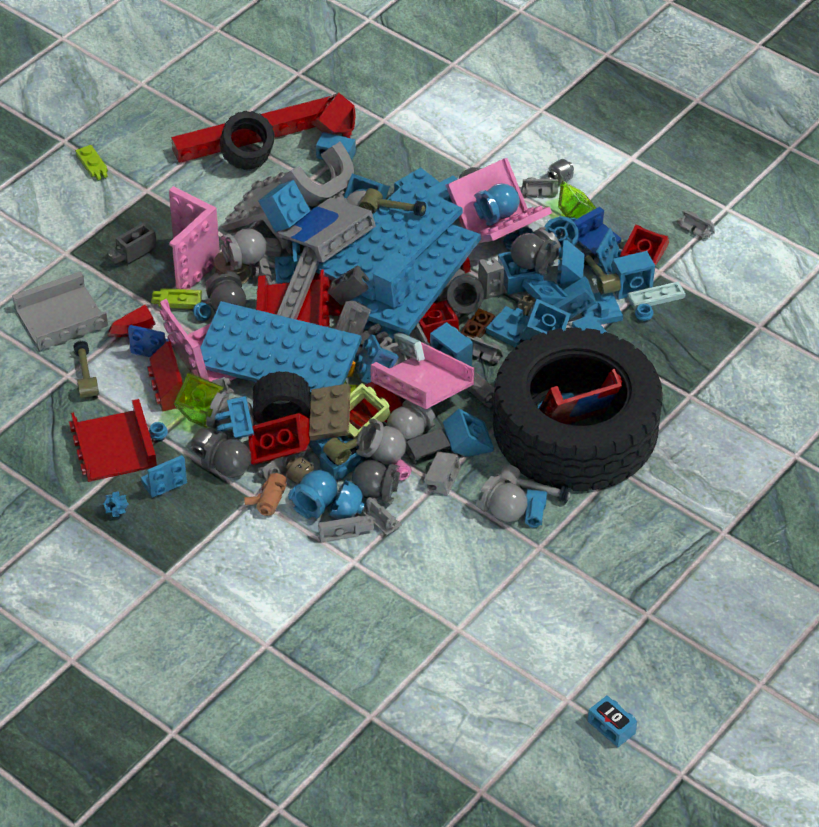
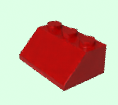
(165, 376)
(279, 438)

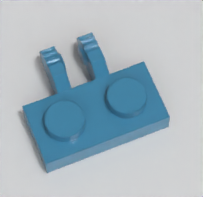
(240, 418)

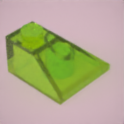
(573, 201)
(196, 398)

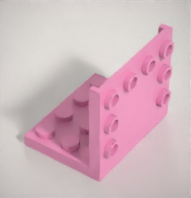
(463, 192)
(194, 237)
(188, 345)

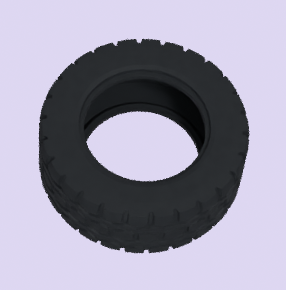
(569, 453)

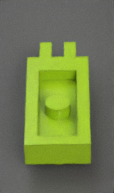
(92, 162)
(177, 297)

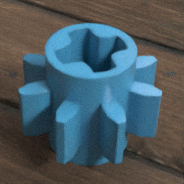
(115, 504)

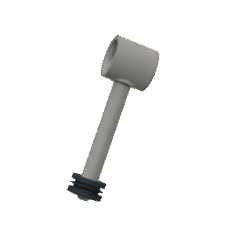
(512, 475)

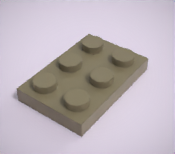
(330, 412)

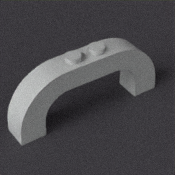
(340, 168)

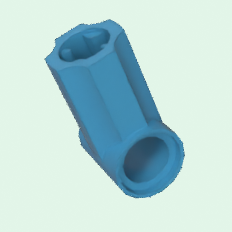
(535, 506)

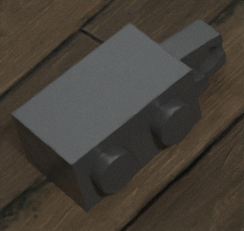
(133, 244)

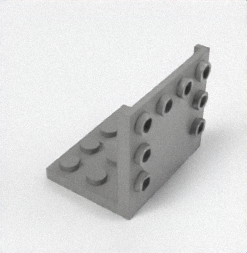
(250, 210)

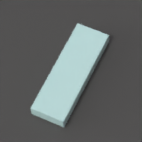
(656, 295)
(409, 346)

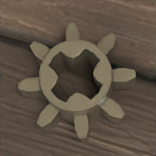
(526, 304)

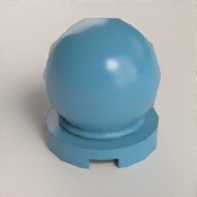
(496, 203)
(314, 493)

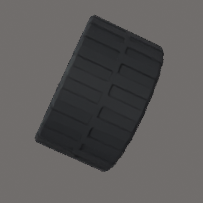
(256, 123)
(280, 387)

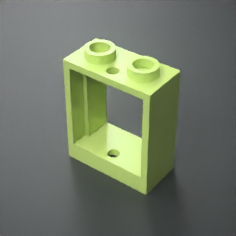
(370, 395)

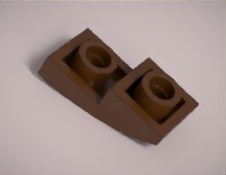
(477, 325)

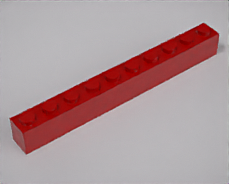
(284, 122)

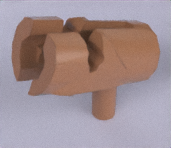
(270, 496)

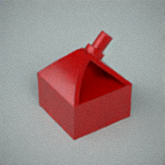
(336, 116)

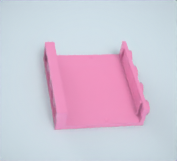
(425, 380)

